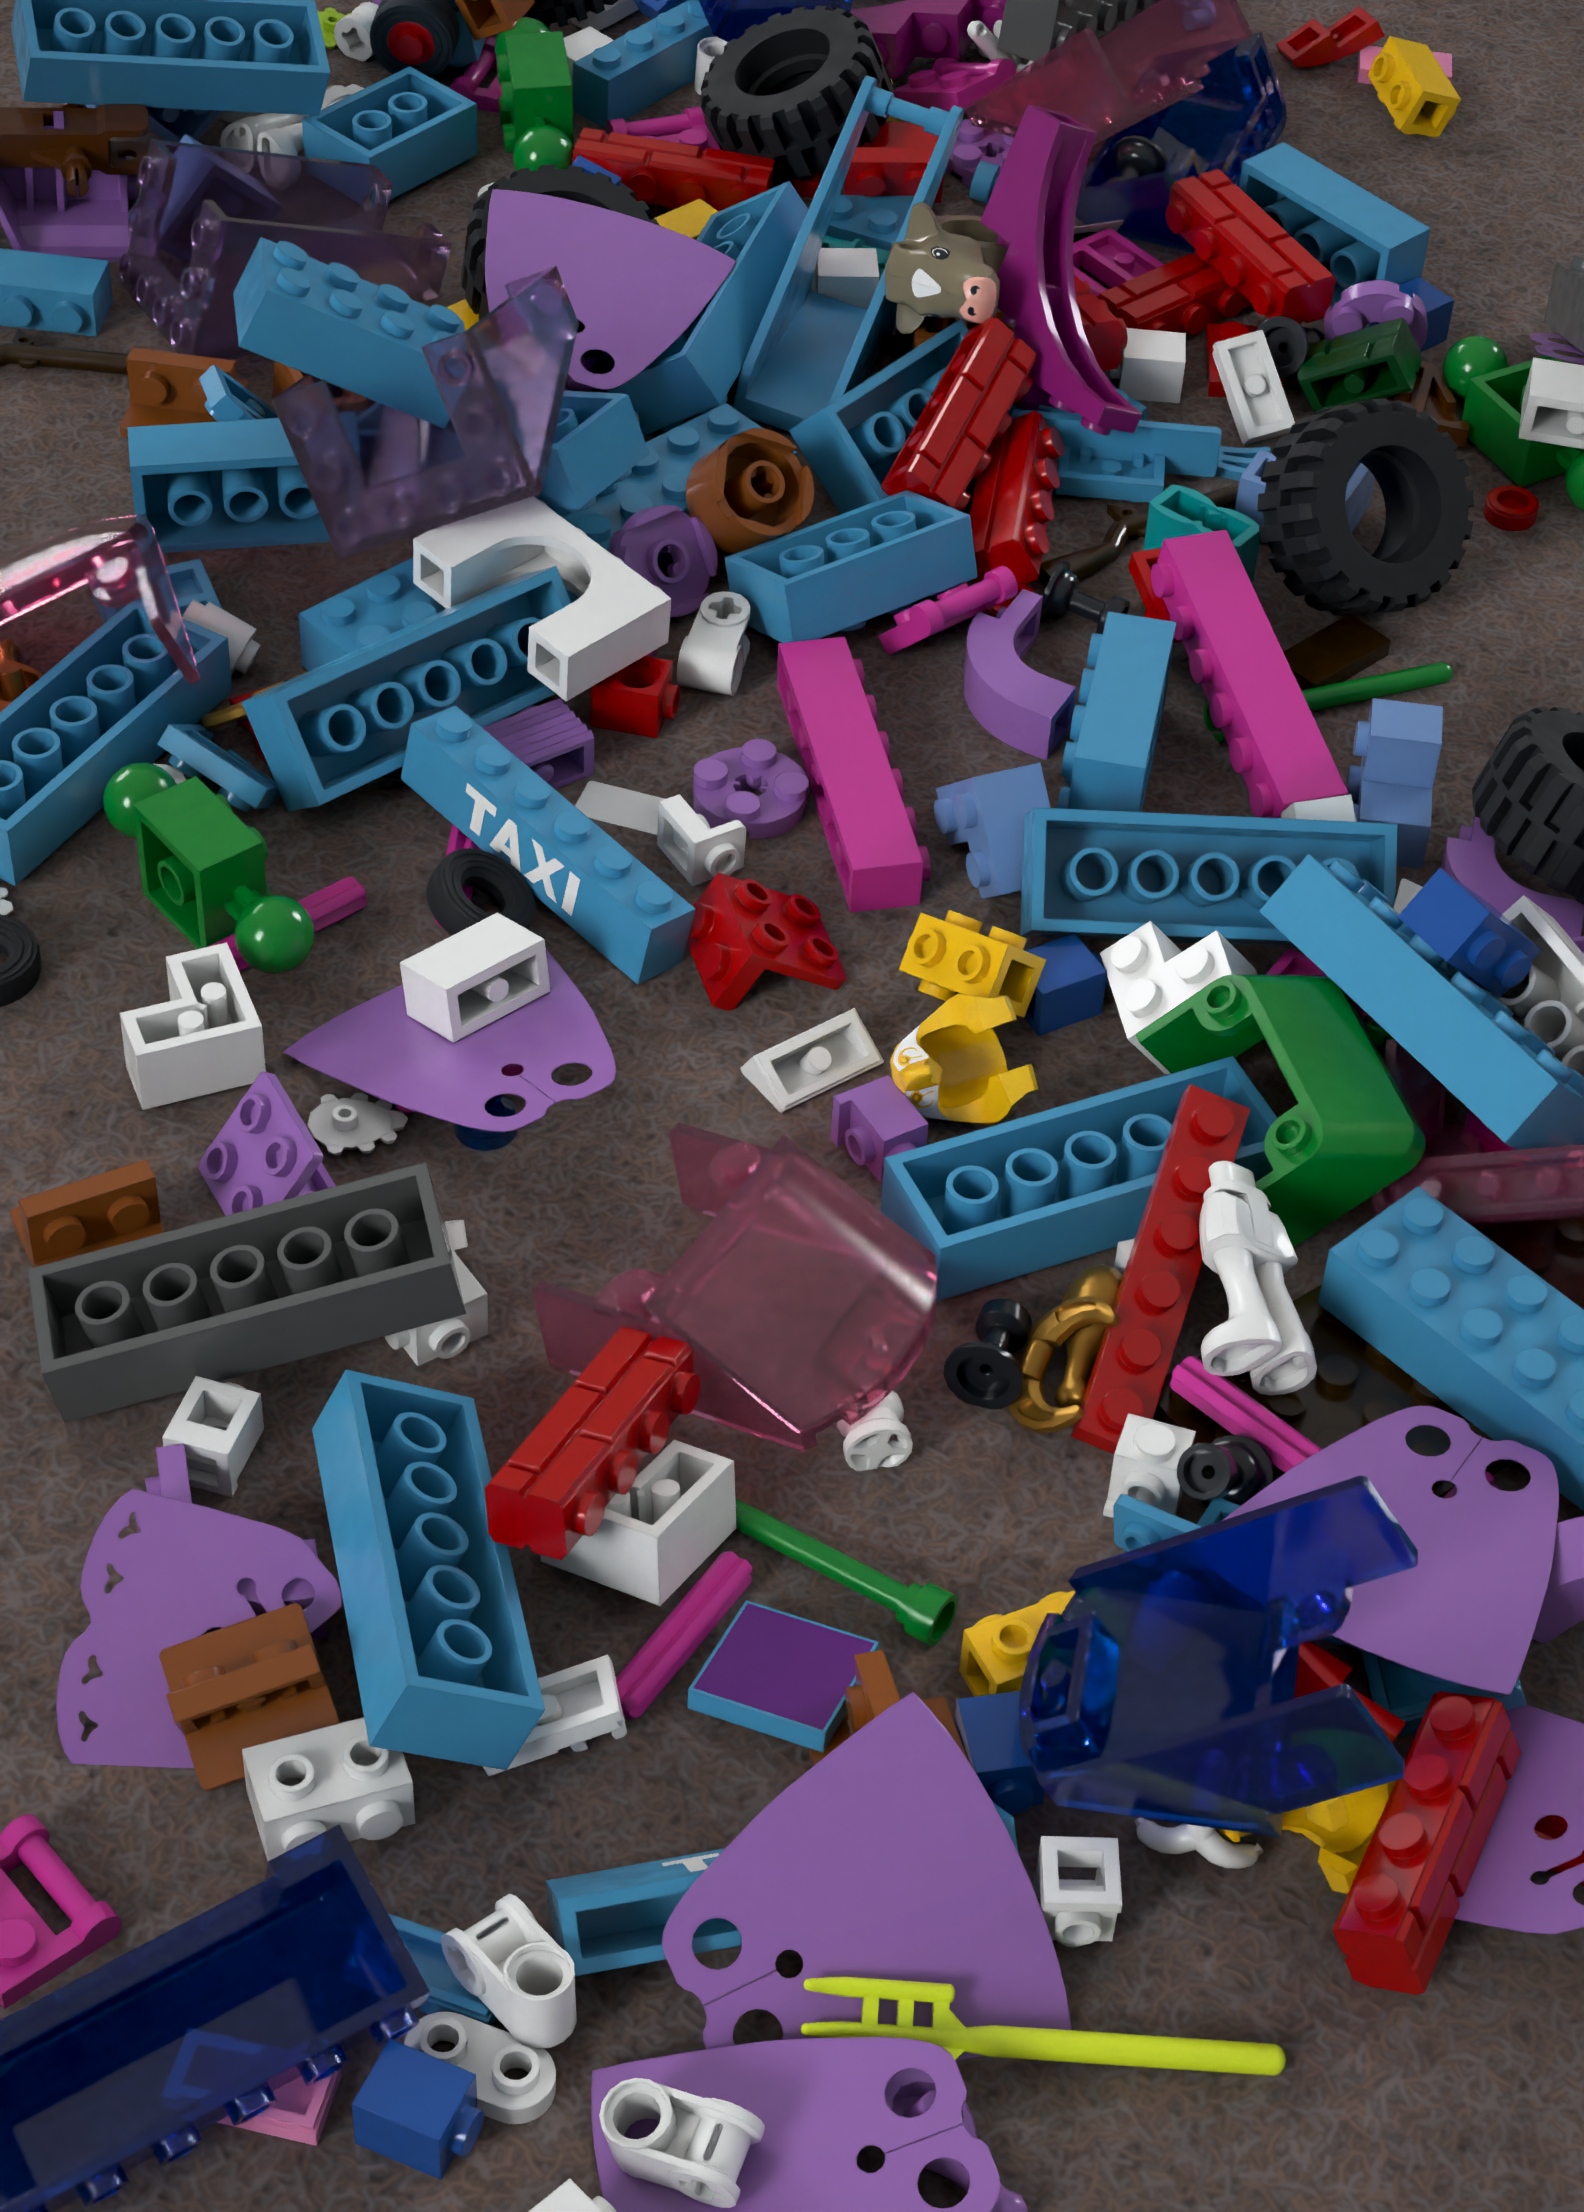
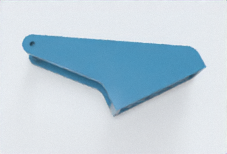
(813, 344)

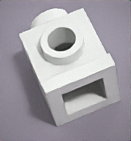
(219, 1432)
(1148, 1463)
(1079, 1909)

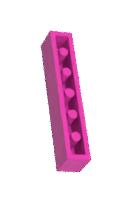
(1244, 674)
(851, 775)

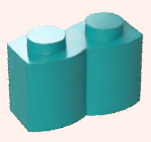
(1187, 512)

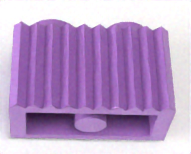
(548, 742)

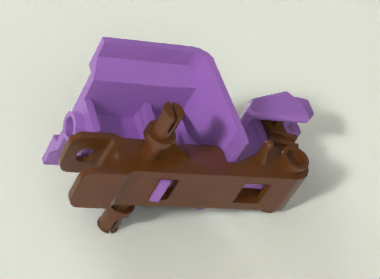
(66, 180)

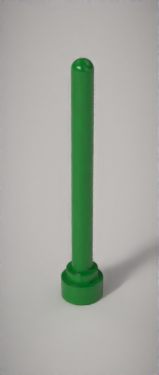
(1364, 689)
(921, 1609)

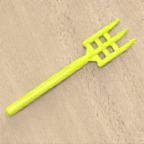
(1030, 2042)

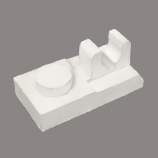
(1252, 387)
(578, 1707)

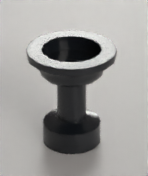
(1137, 157)
(1288, 343)
(1063, 596)
(985, 1370)
(1225, 1469)

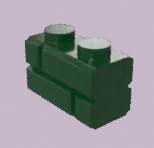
(1361, 365)

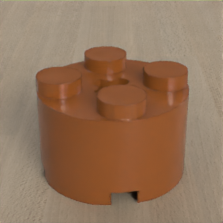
(750, 490)

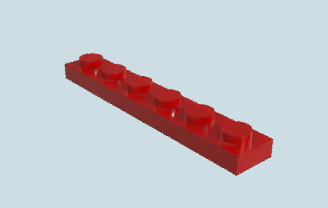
(1159, 1270)

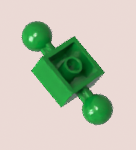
(535, 95)
(1493, 396)
(206, 867)

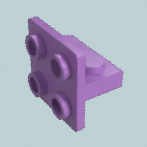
(263, 1152)

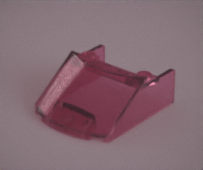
(1124, 74)
(120, 564)
(790, 1297)

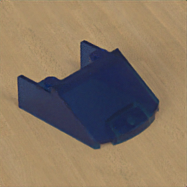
(1180, 1669)

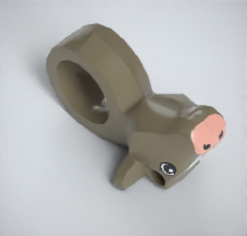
(943, 269)

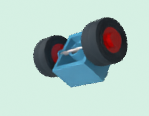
(422, 36)

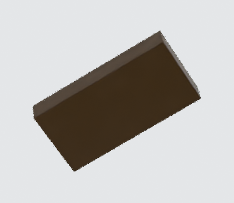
(1336, 653)

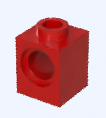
(636, 698)

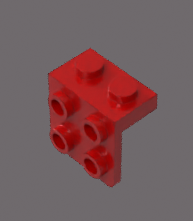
(892, 162)
(751, 928)

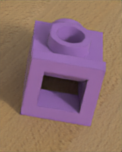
(876, 1123)

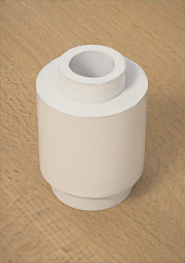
(239, 633)

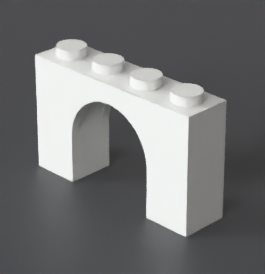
(577, 646)

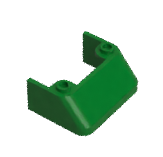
(1350, 1117)

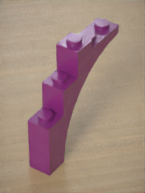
(926, 28)
(1035, 221)

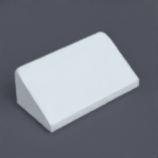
(813, 1061)

